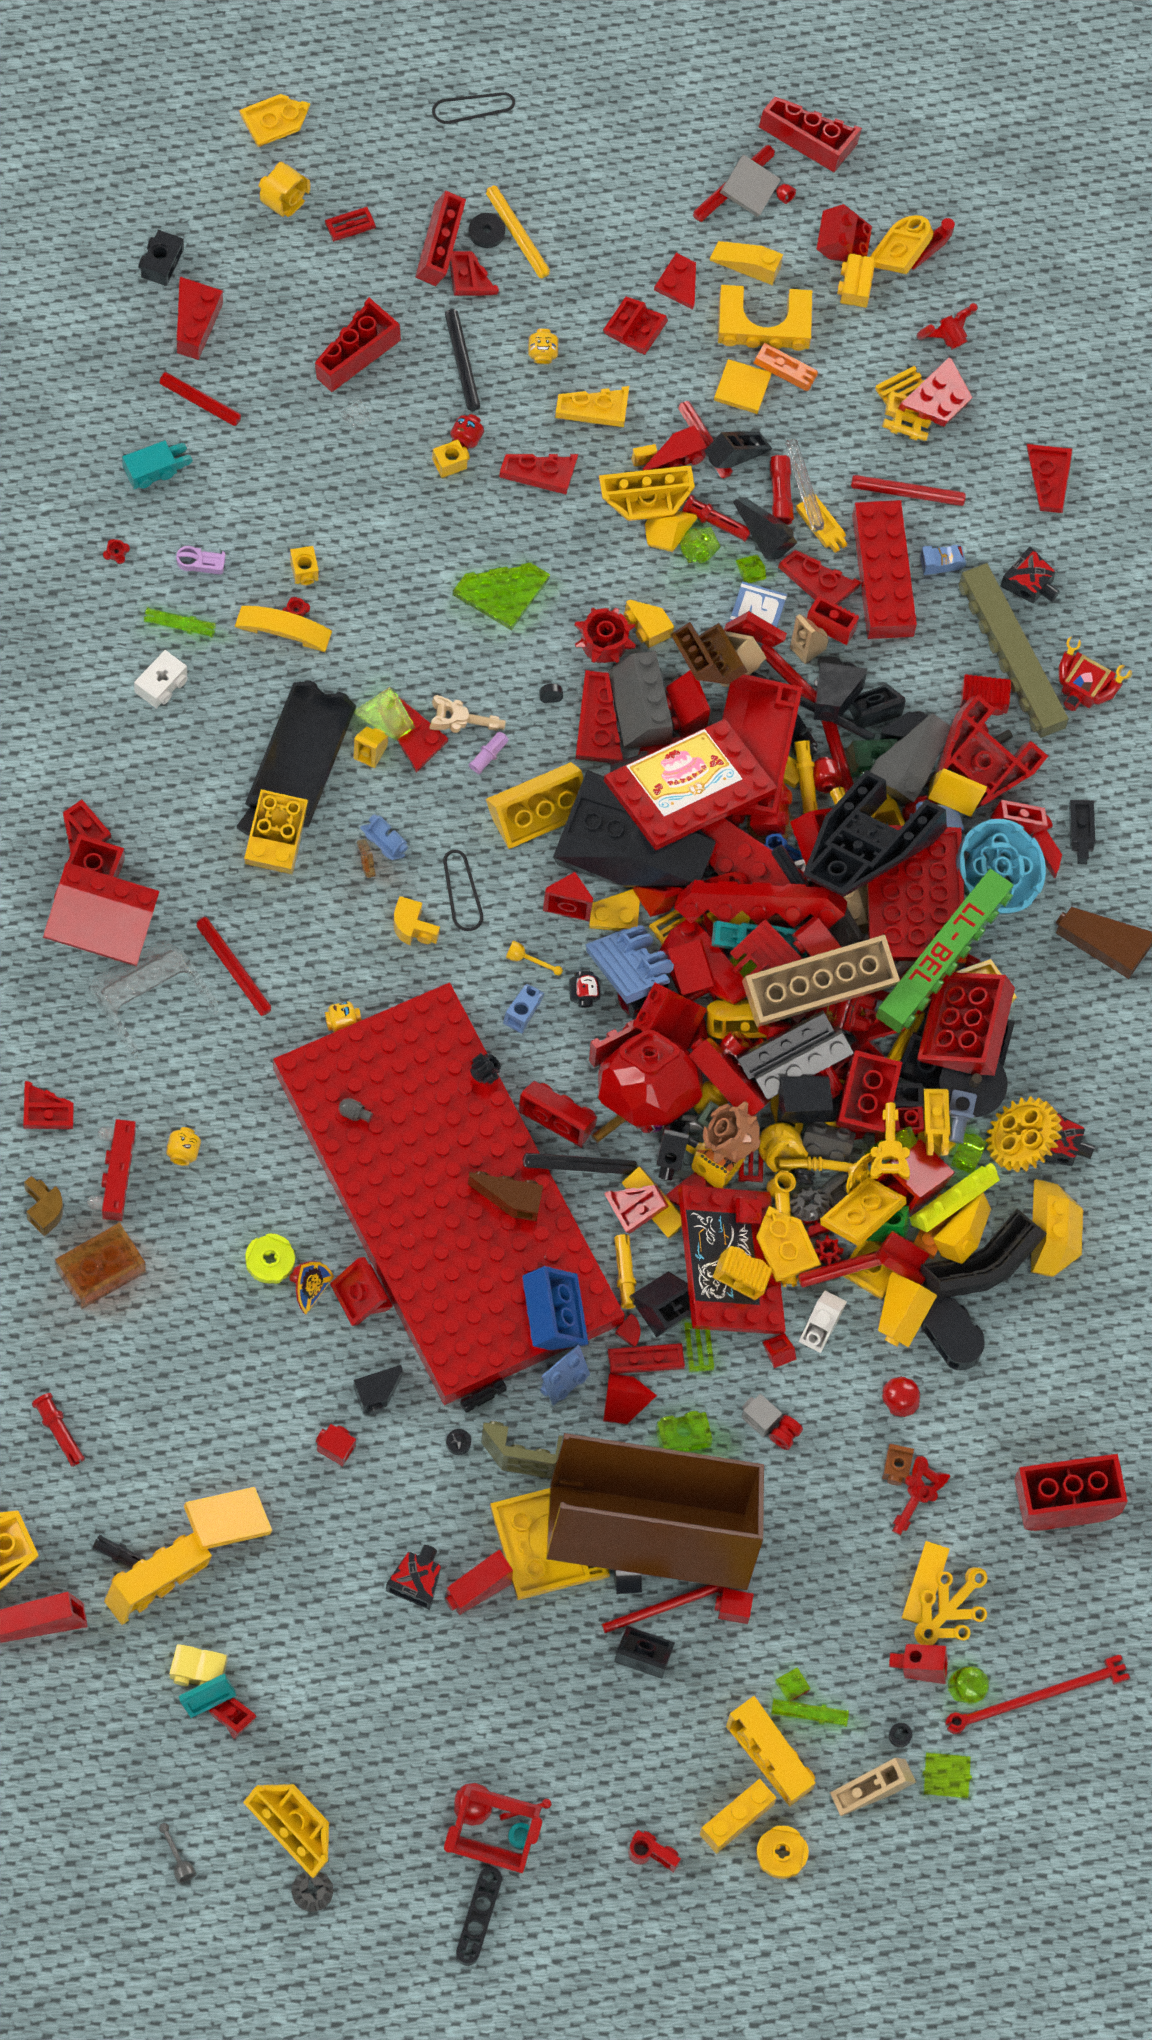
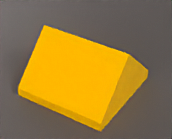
(955, 791)

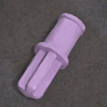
(488, 752)

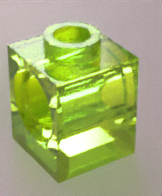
(969, 1153)

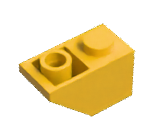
(650, 622)

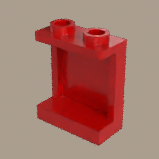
(670, 1015)

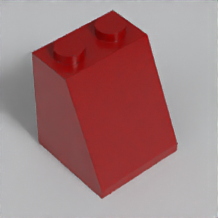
(927, 1177)

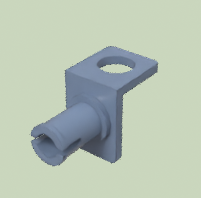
(959, 1117)

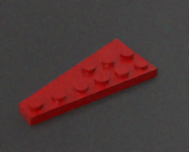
(743, 853)

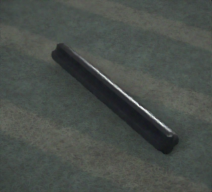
(462, 360)
(578, 1163)

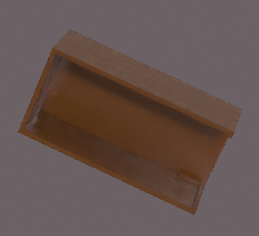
(656, 1511)

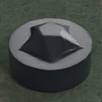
(458, 1442)

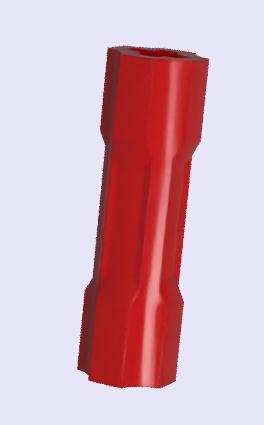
(781, 488)

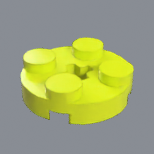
(264, 1246)

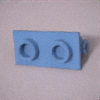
(392, 845)

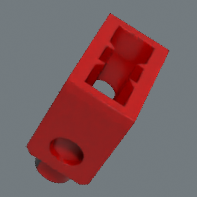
(930, 1665)

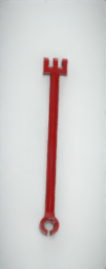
(1111, 1671)

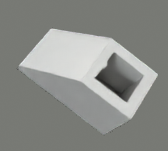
(822, 1321)

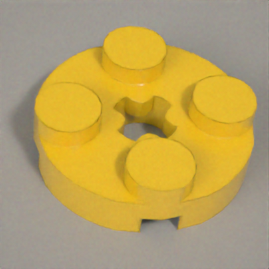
(793, 1843)

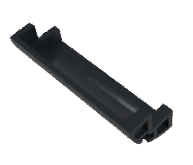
(304, 745)

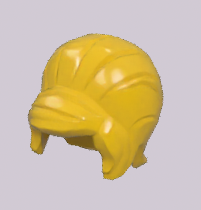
(780, 1142)

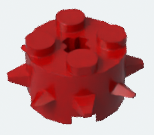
(605, 635)

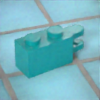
(154, 463)

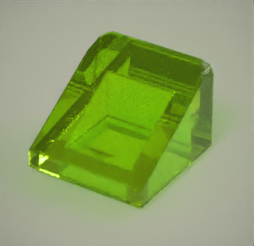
(751, 569)

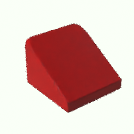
(779, 1350)

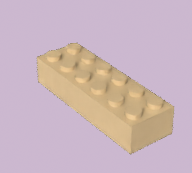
(820, 980)

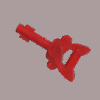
(919, 1491)

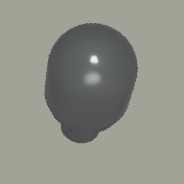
(354, 1110)

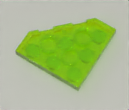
(502, 591)

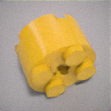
(284, 189)

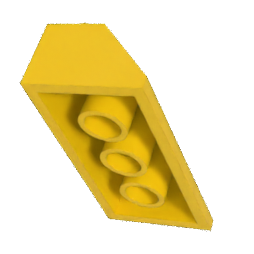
(535, 805)

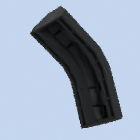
(988, 1265)

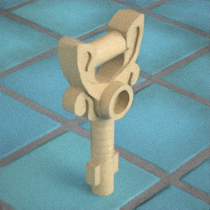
(460, 716)

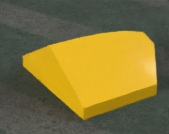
(668, 531)

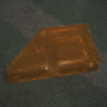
(366, 858)

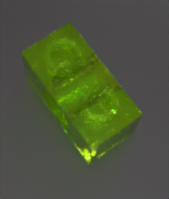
(697, 1425)

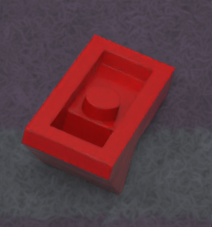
(233, 1716)

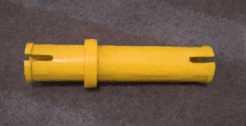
(806, 779)
(625, 1271)

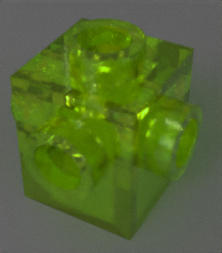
(699, 545)

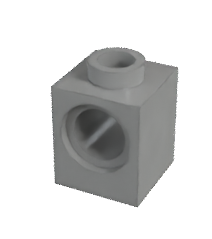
(761, 1414)

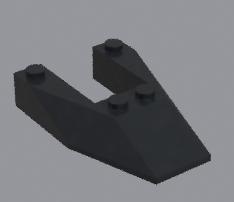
(858, 848)

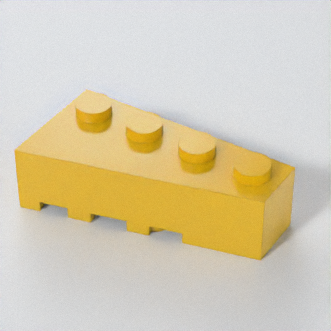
(770, 1751)

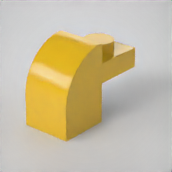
(408, 924)

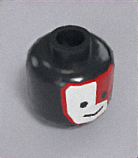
(584, 989)

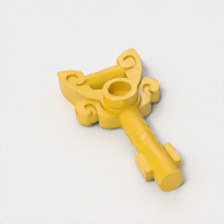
(890, 1149)

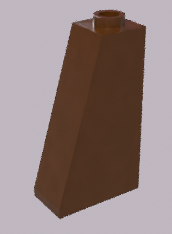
(1105, 939)

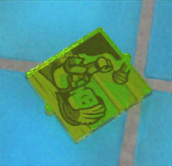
(947, 1775)

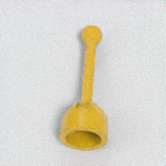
(517, 952)

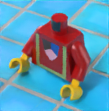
(1086, 680)

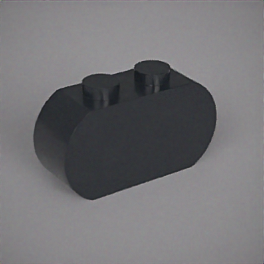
(953, 1333)

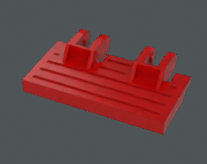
(767, 951)

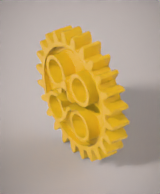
(1023, 1134)

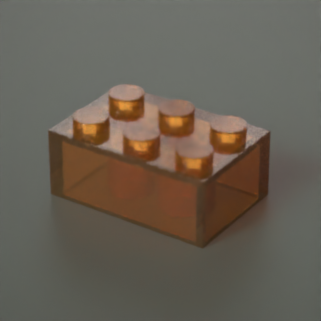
(100, 1265)

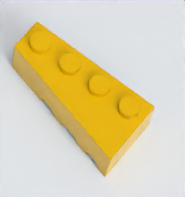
(155, 1576)

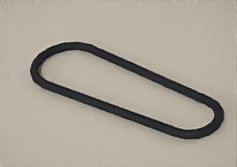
(472, 97)
(450, 891)

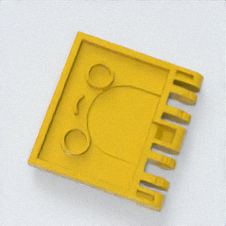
(523, 1538)

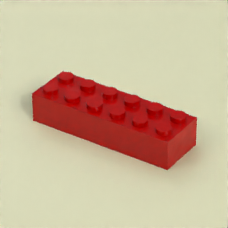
(884, 569)

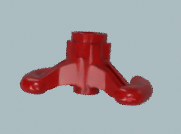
(950, 329)

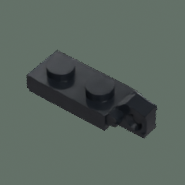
(1082, 828)

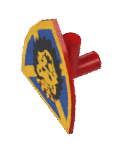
(310, 1281)

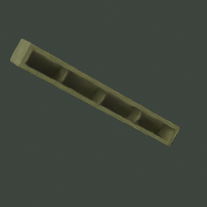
(1013, 650)

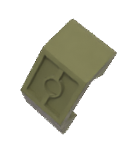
(517, 1457)

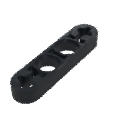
(479, 1916)

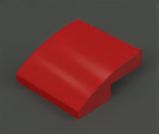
(635, 325)

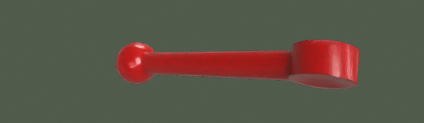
(546, 1803)

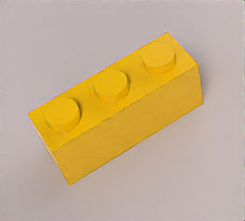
(737, 1816)

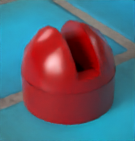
(784, 190)

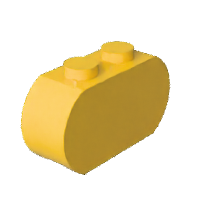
(726, 1017)

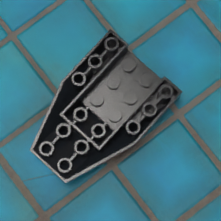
(609, 845)

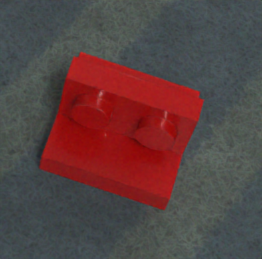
(360, 1292)

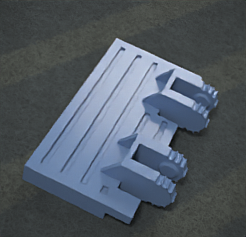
(629, 964)

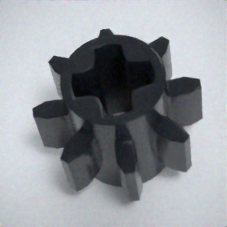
(485, 1068)

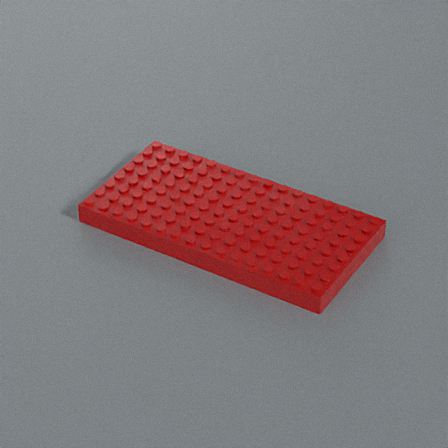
(403, 1181)

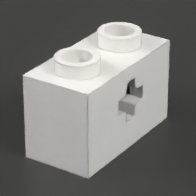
(163, 668)

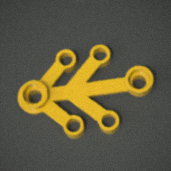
(948, 1608)

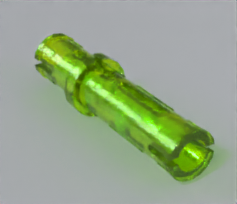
(180, 622)
(810, 1712)

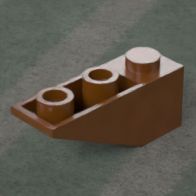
(512, 1196)

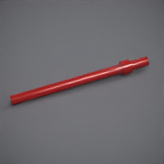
(661, 1607)

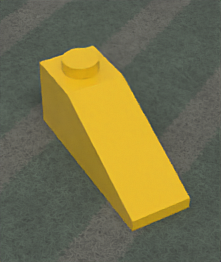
(749, 260)
(964, 1230)

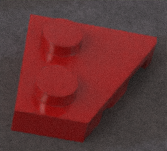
(469, 276)

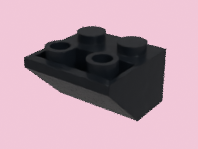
(663, 1303)

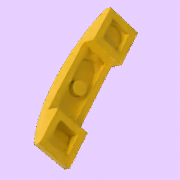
(285, 625)

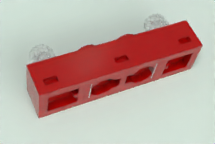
(119, 1164)

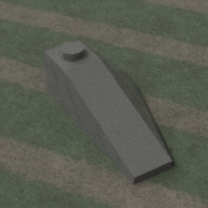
(912, 759)

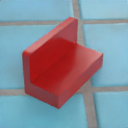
(902, 1257)

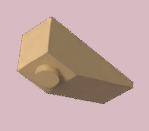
(807, 639)
(873, 1786)

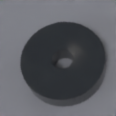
(487, 221)

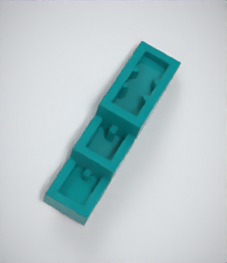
(730, 935)

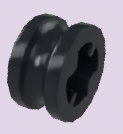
(804, 1176)
(900, 1744)

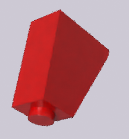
(479, 1583)

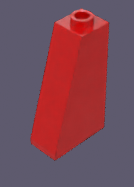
(727, 1076)
(42, 1617)

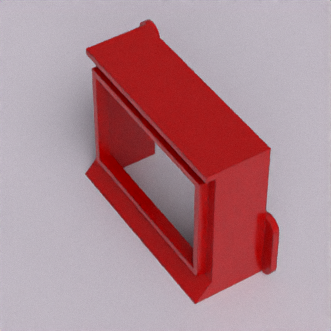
(487, 1853)

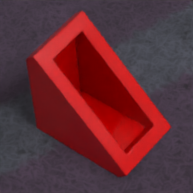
(657, 899)

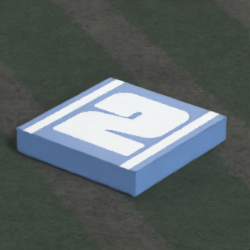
(760, 601)

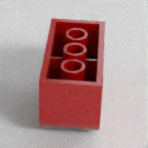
(1070, 1492)

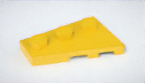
(599, 408)

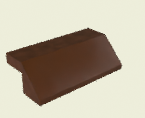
(709, 654)

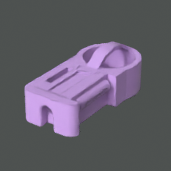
(205, 561)

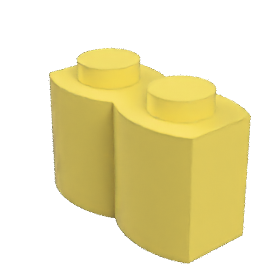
(196, 1665)

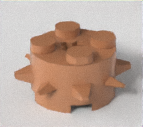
(732, 1133)

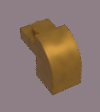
(49, 1206)

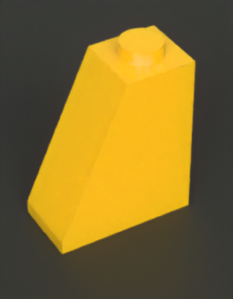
(904, 1310)

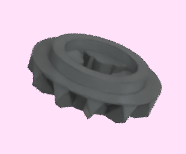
(810, 1212)
(306, 1901)

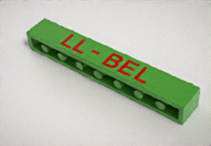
(944, 951)

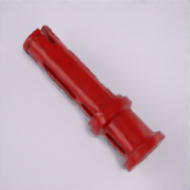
(706, 514)
(53, 1419)

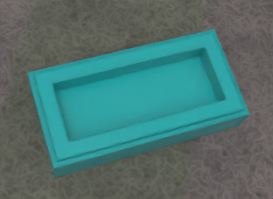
(207, 1695)

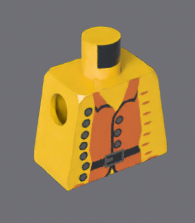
(704, 1165)

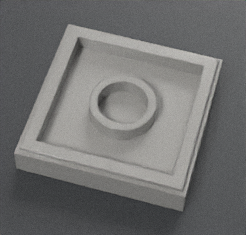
(750, 185)

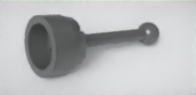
(183, 1869)

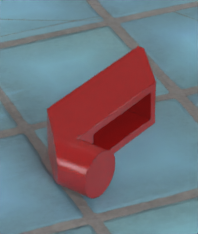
(939, 239)
(1050, 850)

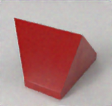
(625, 1398)

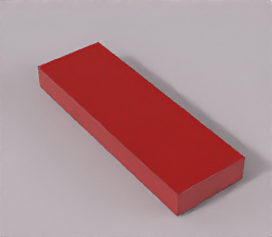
(646, 1358)

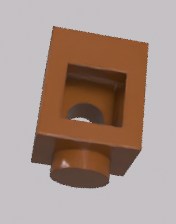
(898, 1454)

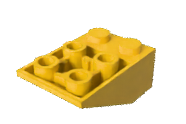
(276, 832)

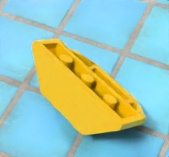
(647, 492)
(1062, 1221)
(293, 1823)

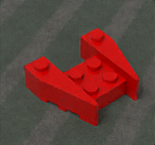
(983, 759)

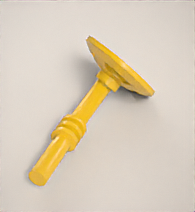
(856, 1171)

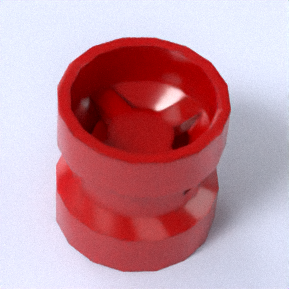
(785, 1432)

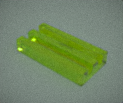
(701, 1367)

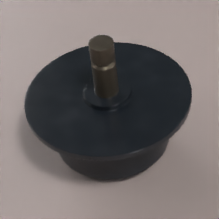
(988, 1088)

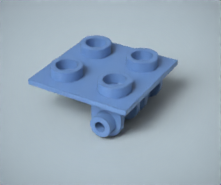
(565, 1376)

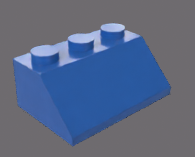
(554, 1309)

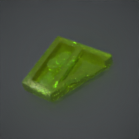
(386, 714)

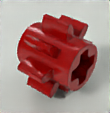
(825, 1245)

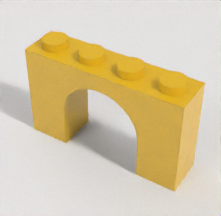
(738, 329)

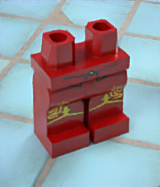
(848, 1013)

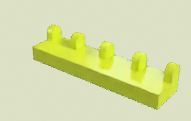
(955, 1198)

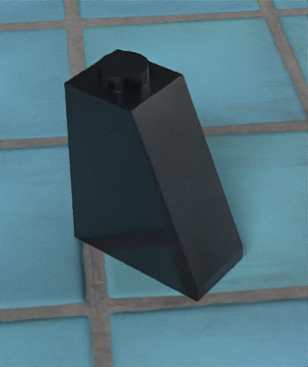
(837, 690)

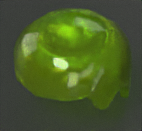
(968, 1685)

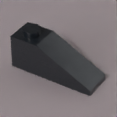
(735, 448)
(768, 531)

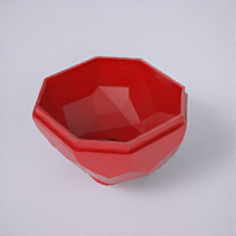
(649, 1080)

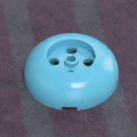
(1022, 860)

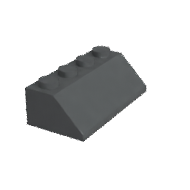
(641, 701)

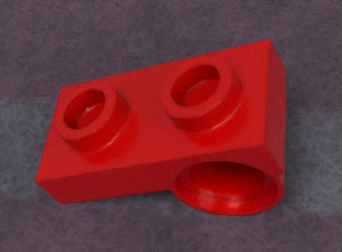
(664, 1855)

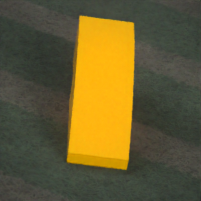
(930, 1564)

